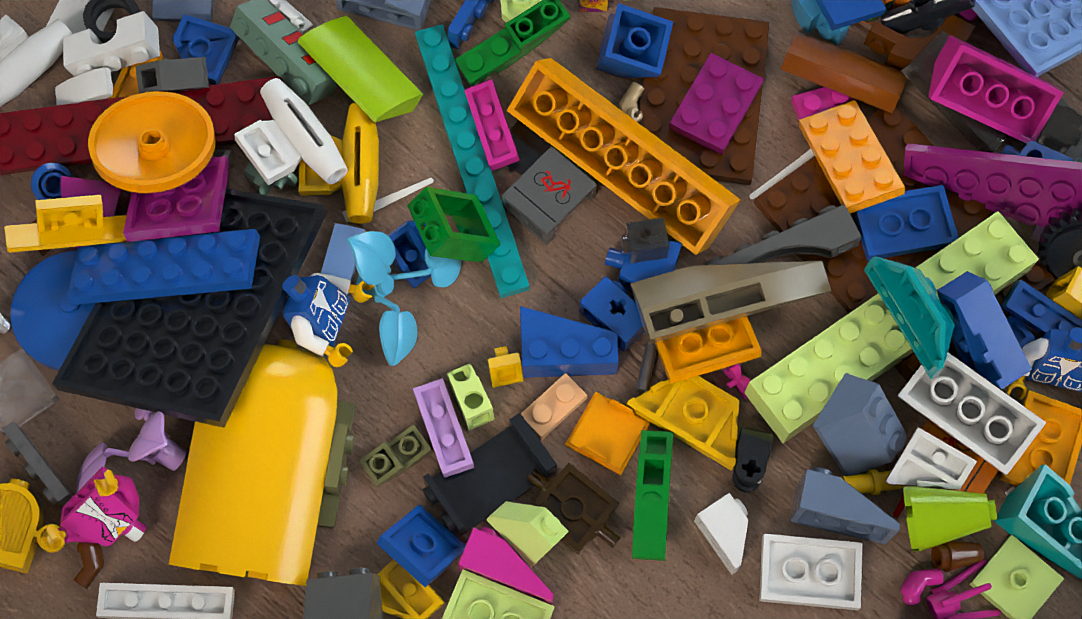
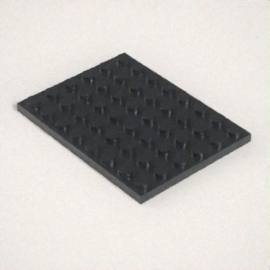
(199, 348)

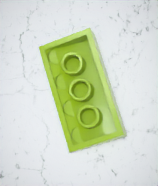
(361, 69)

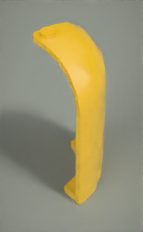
(261, 479)

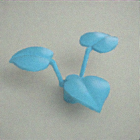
(372, 257)

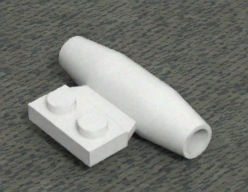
(26, 57)
(292, 135)

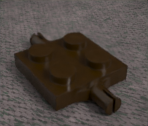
(577, 505)

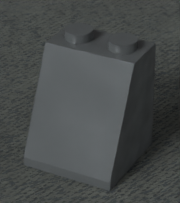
(344, 596)

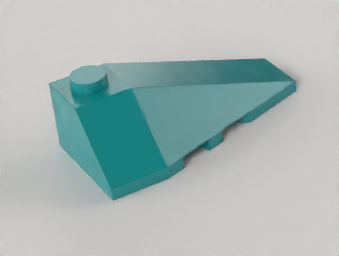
(1045, 518)

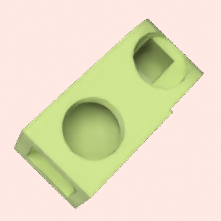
(470, 396)

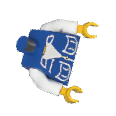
(317, 311)
(1054, 361)

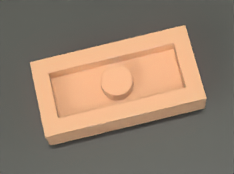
(554, 406)

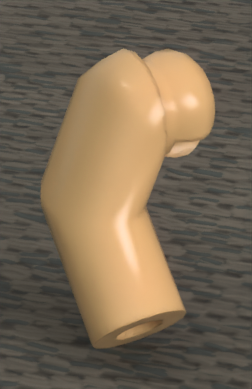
(628, 103)

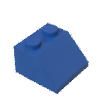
(634, 43)

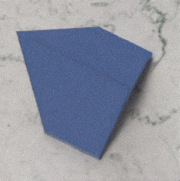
(409, 251)

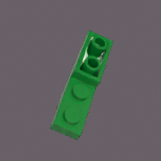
(514, 41)
(652, 495)

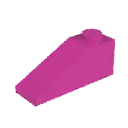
(496, 561)

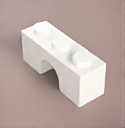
(133, 43)

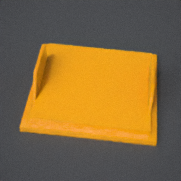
(607, 433)

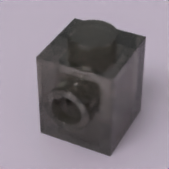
(1061, 129)
(645, 240)

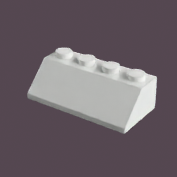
(974, 412)

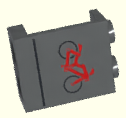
(548, 194)

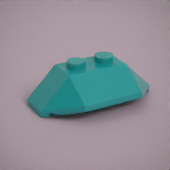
(915, 310)

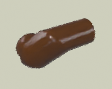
(92, 563)

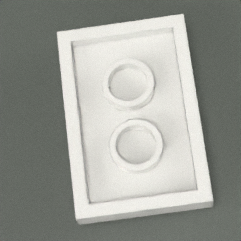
(811, 572)

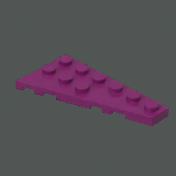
(1014, 185)

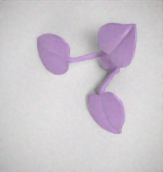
(150, 441)

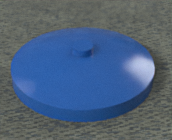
(43, 315)

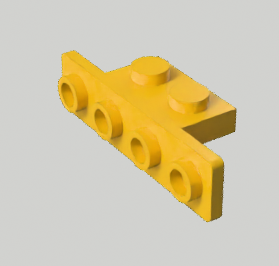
(66, 224)

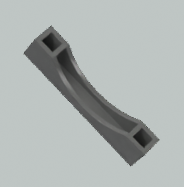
(823, 235)

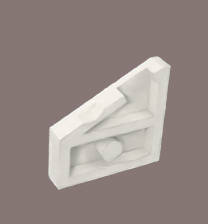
(931, 464)

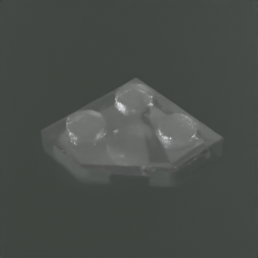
(22, 390)

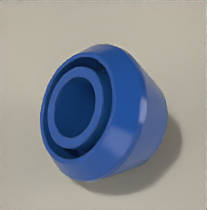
(41, 177)

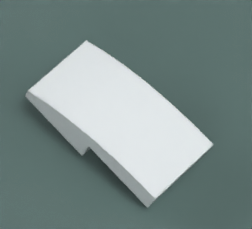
(85, 87)

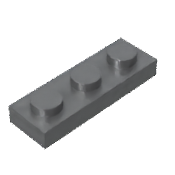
(36, 464)

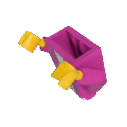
(98, 513)

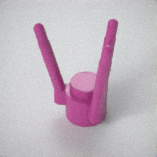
(945, 604)

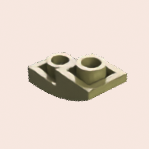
(396, 456)

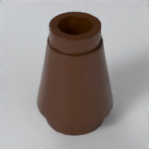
(956, 555)

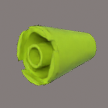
(945, 515)

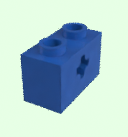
(598, 308)

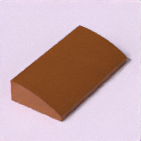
(844, 71)

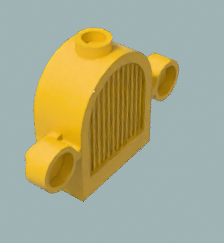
(20, 526)

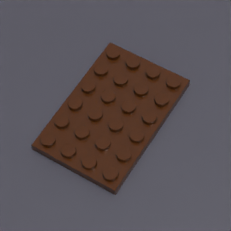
(689, 46)

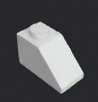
(725, 529)

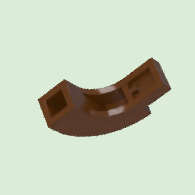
(903, 49)

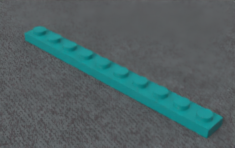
(470, 155)

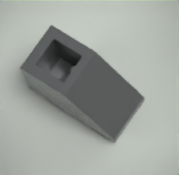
(173, 75)

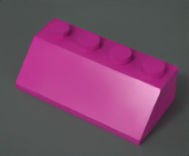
(992, 90)

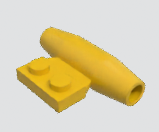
(361, 156)

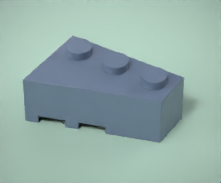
(398, 12)

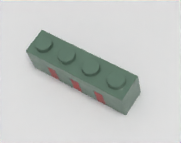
(277, 45)

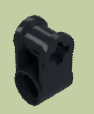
(752, 455)

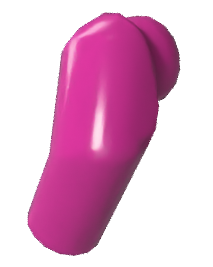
(917, 581)

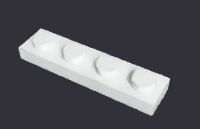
(164, 601)

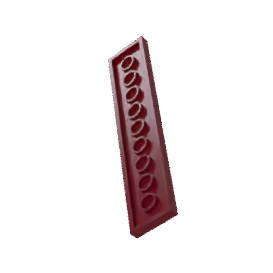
(62, 131)

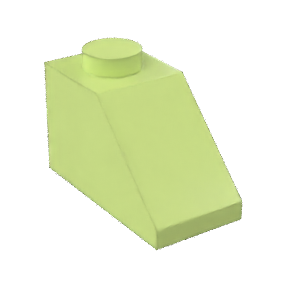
(527, 529)

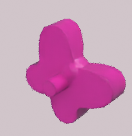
(737, 379)

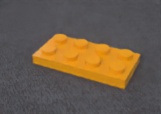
(851, 157)

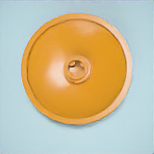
(151, 142)

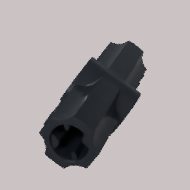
(923, 14)

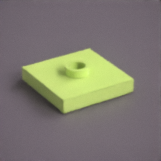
(1018, 580)

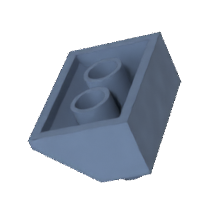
(859, 426)

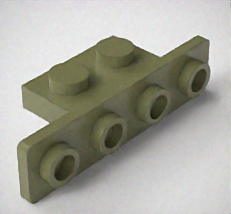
(337, 472)

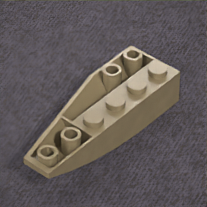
(721, 293)

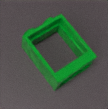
(475, 236)

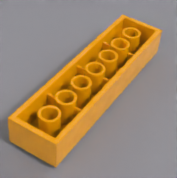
(623, 155)

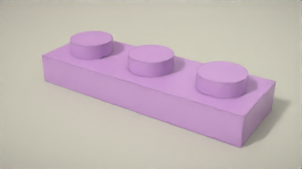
(443, 428)

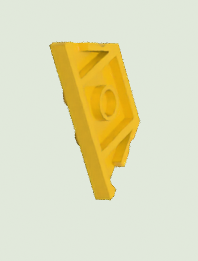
(695, 414)

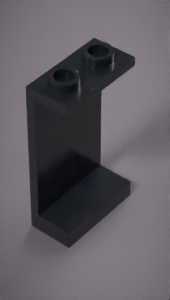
(497, 477)

